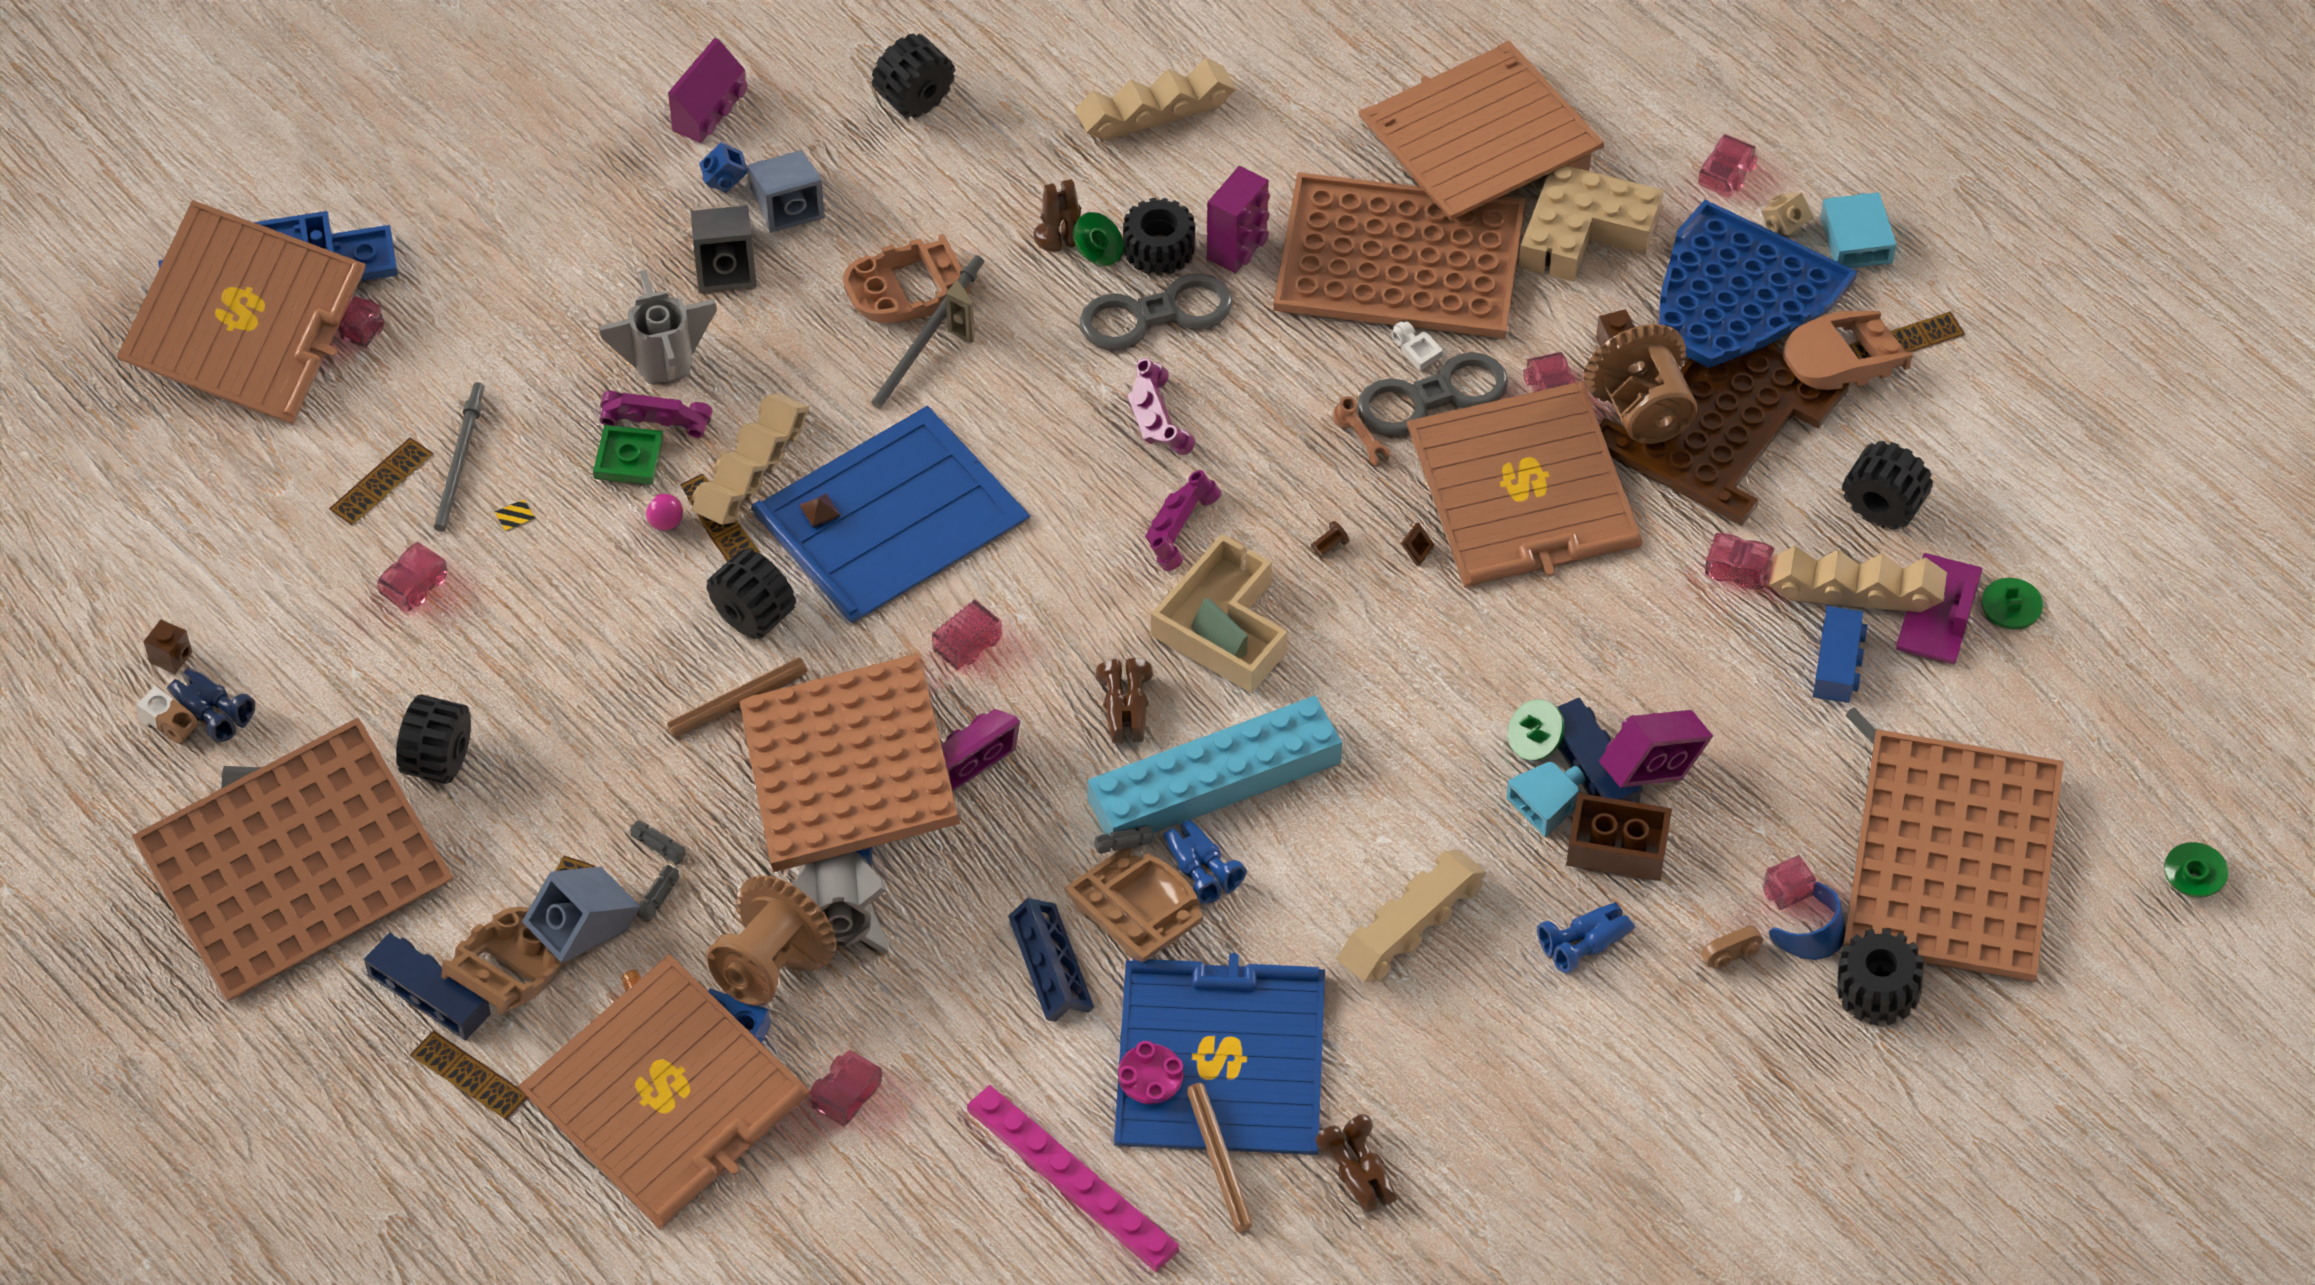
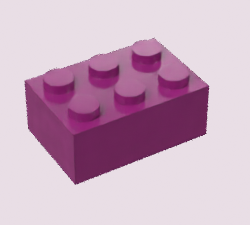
(1237, 219)
(1655, 748)

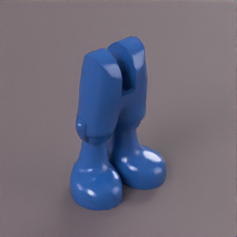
(1199, 851)
(1595, 929)

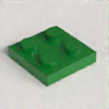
(628, 454)

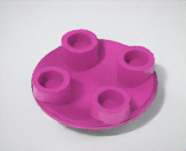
(1150, 1073)

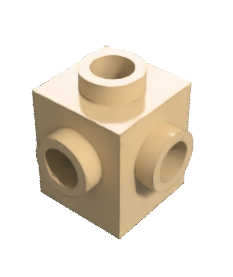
(1787, 214)

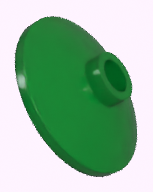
(1098, 239)
(2199, 860)

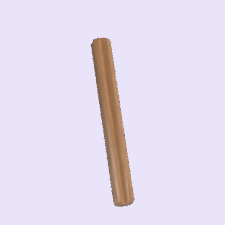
(730, 700)
(1219, 1157)

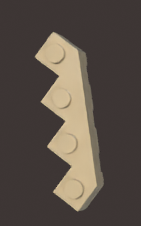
(1165, 101)
(758, 450)
(1845, 582)
(1401, 922)

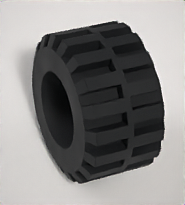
(1156, 253)

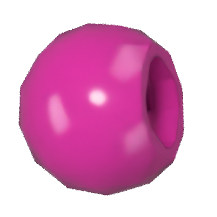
(664, 512)

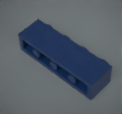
(1584, 746)
(419, 982)

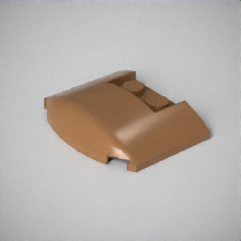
(1137, 902)

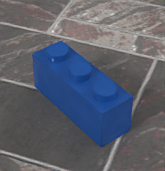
(1840, 654)

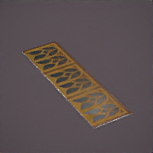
(1920, 334)
(380, 481)
(728, 537)
(469, 1074)

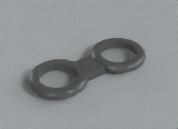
(1155, 310)
(1431, 392)

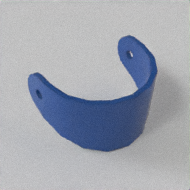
(1818, 943)

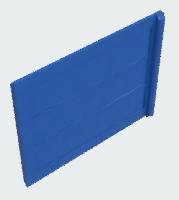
(905, 510)

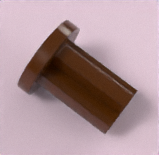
(1330, 539)

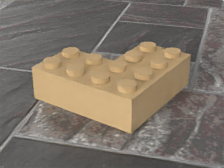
(1583, 208)
(1221, 579)

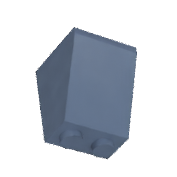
(787, 190)
(579, 911)

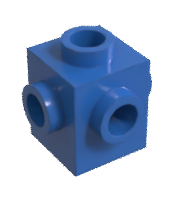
(723, 167)

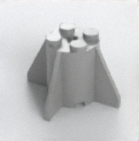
(659, 334)
(843, 891)

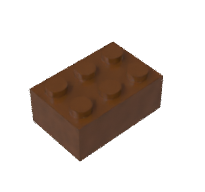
(1618, 837)

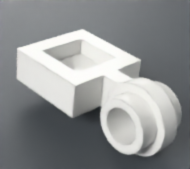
(1418, 349)

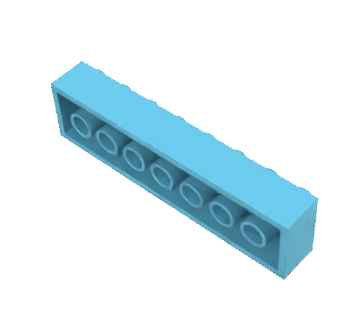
(1217, 769)

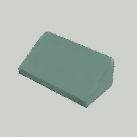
(1219, 629)

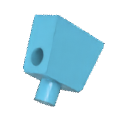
(1545, 795)

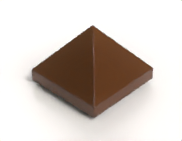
(819, 510)
(1417, 544)

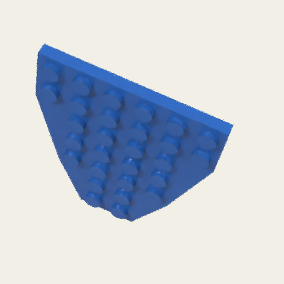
(1742, 285)

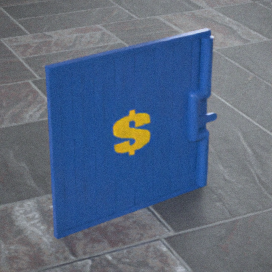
(1240, 1033)

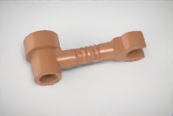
(1346, 416)

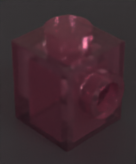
(361, 322)
(1788, 882)

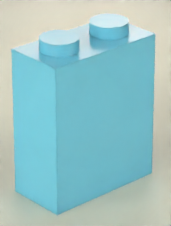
(1858, 230)

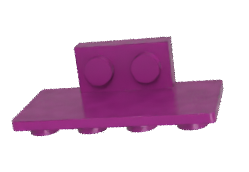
(1940, 629)

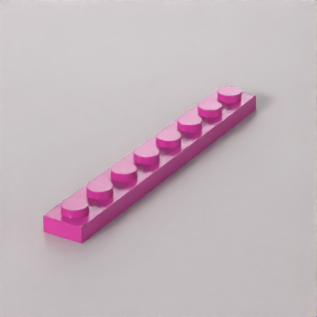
(1073, 1178)

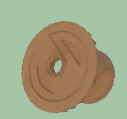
(1639, 388)
(779, 930)

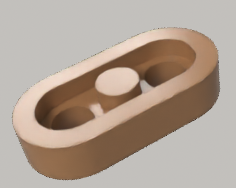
(1732, 946)

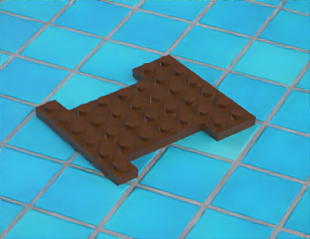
(1736, 419)

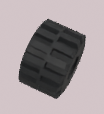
(913, 75)
(1887, 485)
(751, 593)
(433, 739)
(1880, 976)

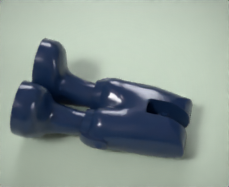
(203, 695)

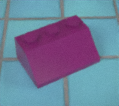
(706, 92)
(979, 745)

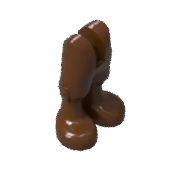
(1055, 208)
(1129, 709)
(1370, 1167)

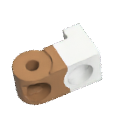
(166, 715)

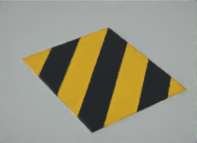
(514, 515)

